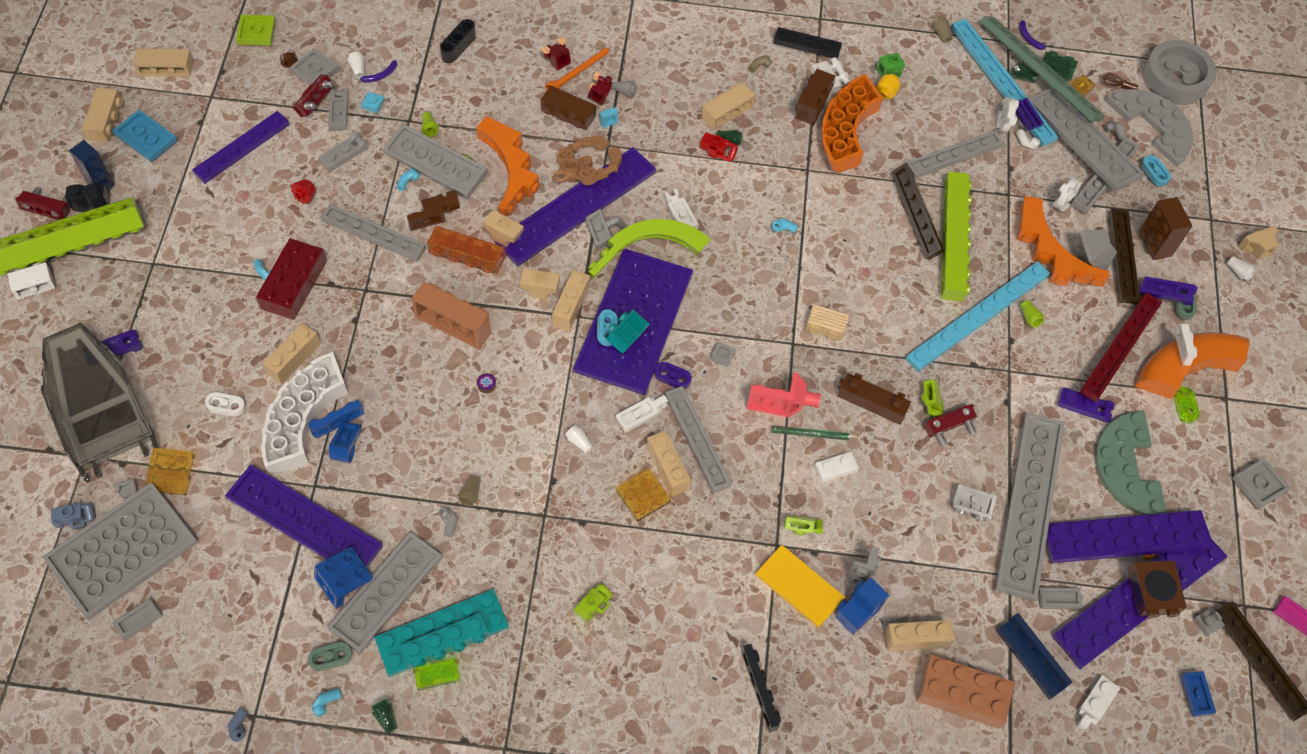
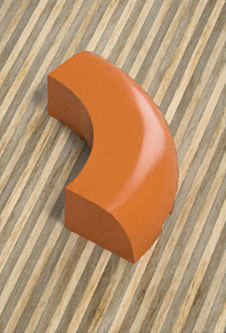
(842, 120)
(1165, 371)

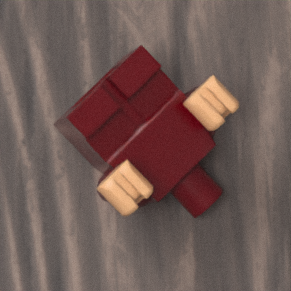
(557, 54)
(600, 91)

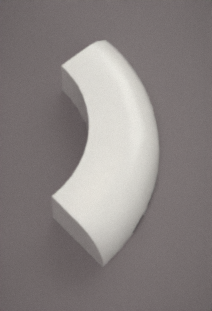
(292, 410)

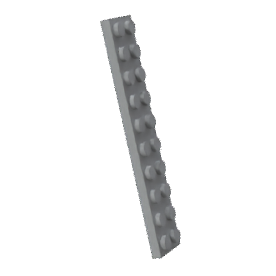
(1030, 507)

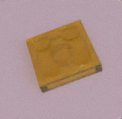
(643, 495)

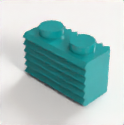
(627, 331)

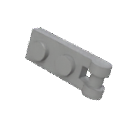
(338, 109)
(343, 152)

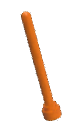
(577, 70)

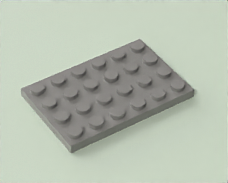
(119, 550)

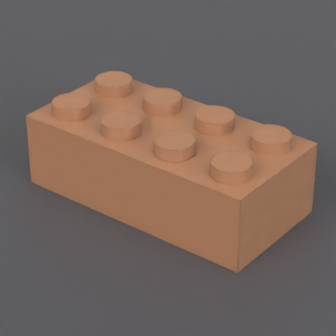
(451, 315)
(965, 691)

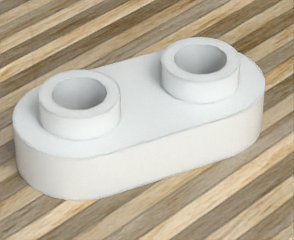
(226, 405)

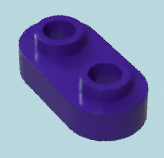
(673, 375)

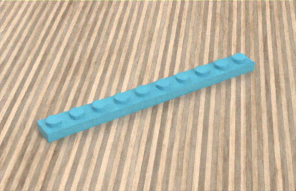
(998, 74)
(977, 316)

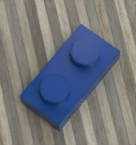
(1198, 694)

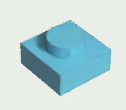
(372, 102)
(608, 117)

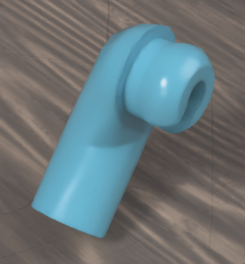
(404, 178)
(784, 224)
(260, 268)
(324, 698)

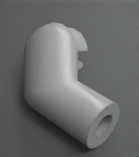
(1116, 128)
(449, 519)

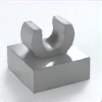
(1209, 622)

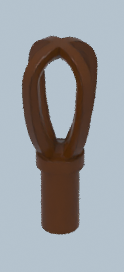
(1124, 84)

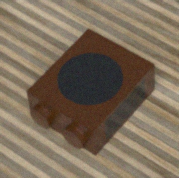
(1157, 589)

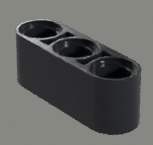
(458, 41)

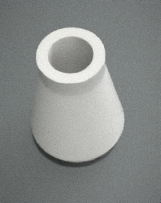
(356, 62)
(1242, 268)
(578, 438)

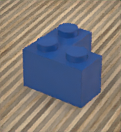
(866, 602)

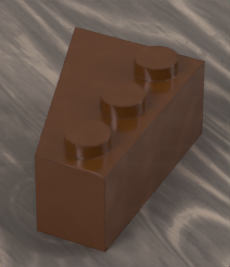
(814, 96)

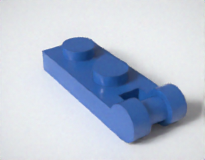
(334, 419)

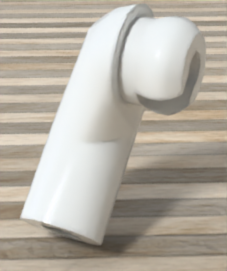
(1025, 141)

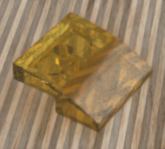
(170, 470)

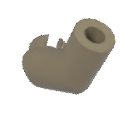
(759, 61)

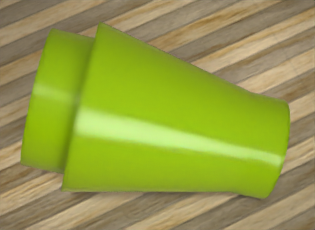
(429, 125)
(1033, 316)

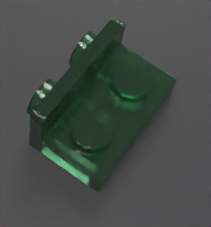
(1062, 65)

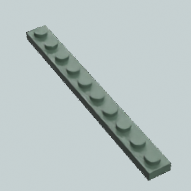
(1045, 72)

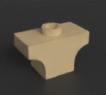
(502, 228)
(1261, 242)
(539, 283)

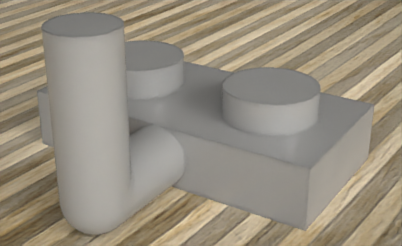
(600, 227)

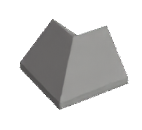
(1098, 248)

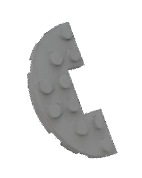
(1161, 115)

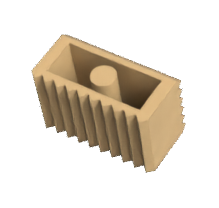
(827, 322)

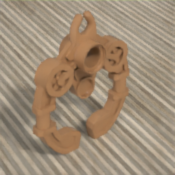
(582, 168)

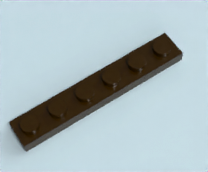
(917, 211)
(1124, 258)
(1263, 661)

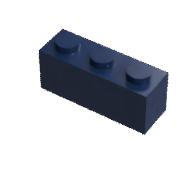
(91, 165)

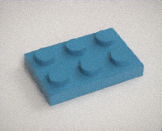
(144, 135)

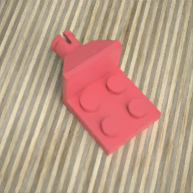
(781, 402)

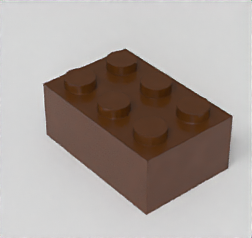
(1165, 228)

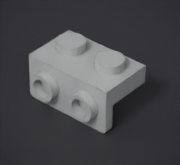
(974, 501)
(862, 571)

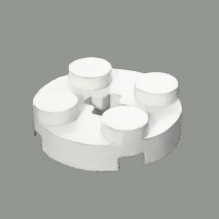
(1006, 116)
(1067, 192)

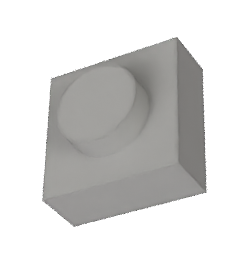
(723, 354)

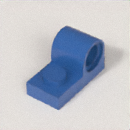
(343, 443)

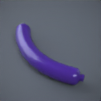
(1022, 25)
(376, 77)

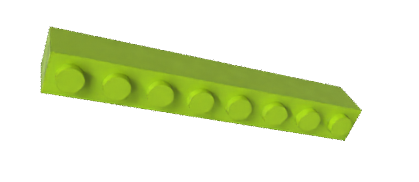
(955, 237)

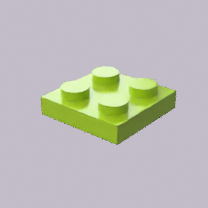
(255, 30)

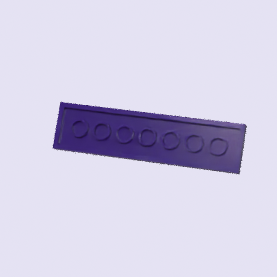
(299, 517)
(1128, 536)

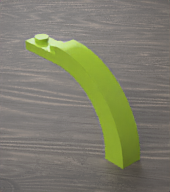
(654, 228)

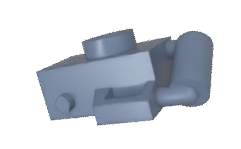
(72, 515)

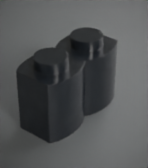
(87, 197)

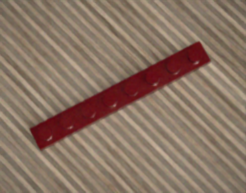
(1120, 347)

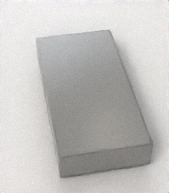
(1060, 598)
(137, 619)

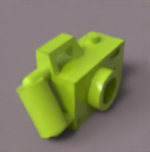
(932, 398)
(803, 524)
(592, 602)

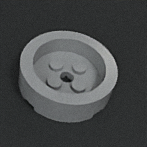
(1185, 60)

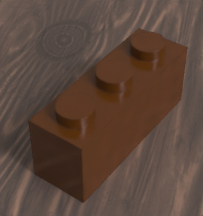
(568, 108)

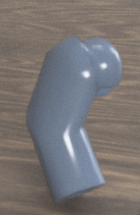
(235, 725)

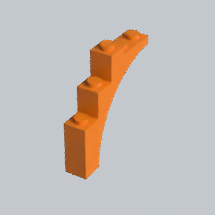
(508, 145)
(1047, 250)

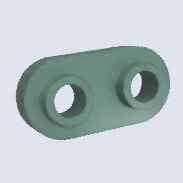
(1190, 310)
(330, 656)

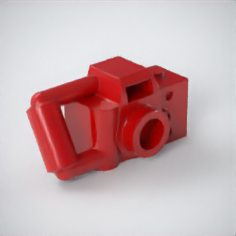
(717, 147)

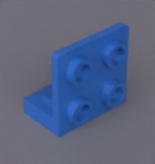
(341, 575)

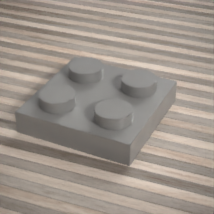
(312, 65)
(1261, 483)

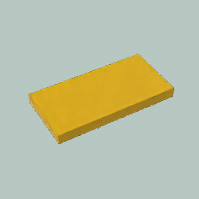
(800, 586)

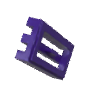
(1029, 113)

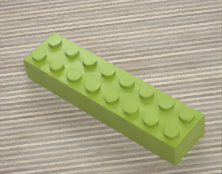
(69, 234)

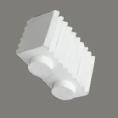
(31, 280)

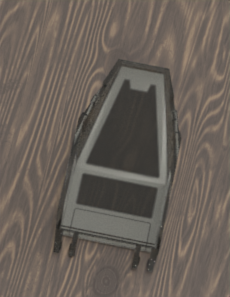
(91, 400)

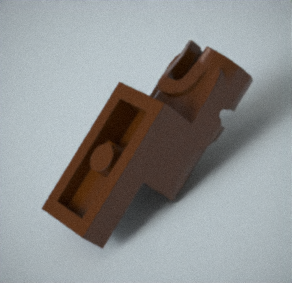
(433, 210)

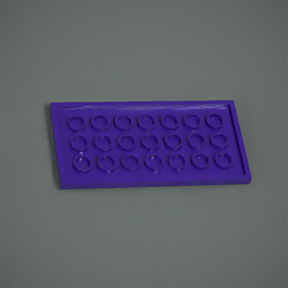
(656, 293)

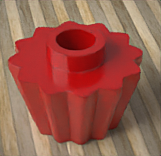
(303, 191)

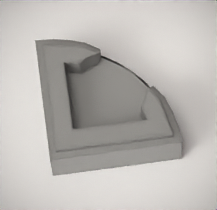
(126, 488)

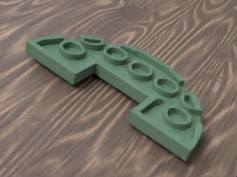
(1119, 468)

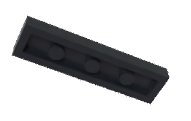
(807, 42)
(764, 696)

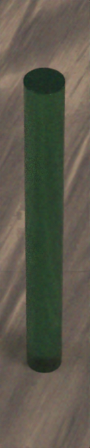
(810, 432)

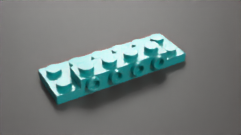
(441, 633)

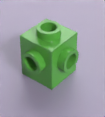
(891, 65)

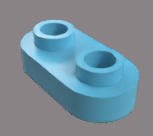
(1156, 170)
(603, 327)

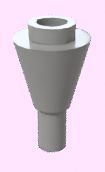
(625, 87)

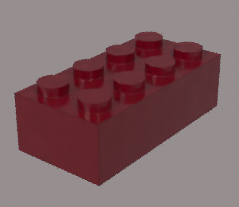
(291, 279)

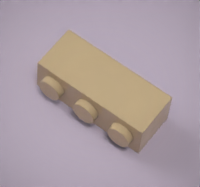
(163, 62)
(728, 105)
(102, 115)
(571, 300)
(291, 353)
(668, 463)
(919, 635)

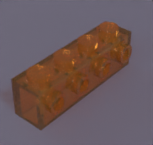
(466, 250)

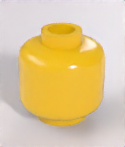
(888, 86)

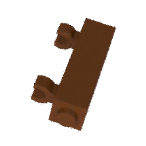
(873, 398)

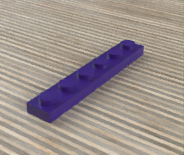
(240, 147)

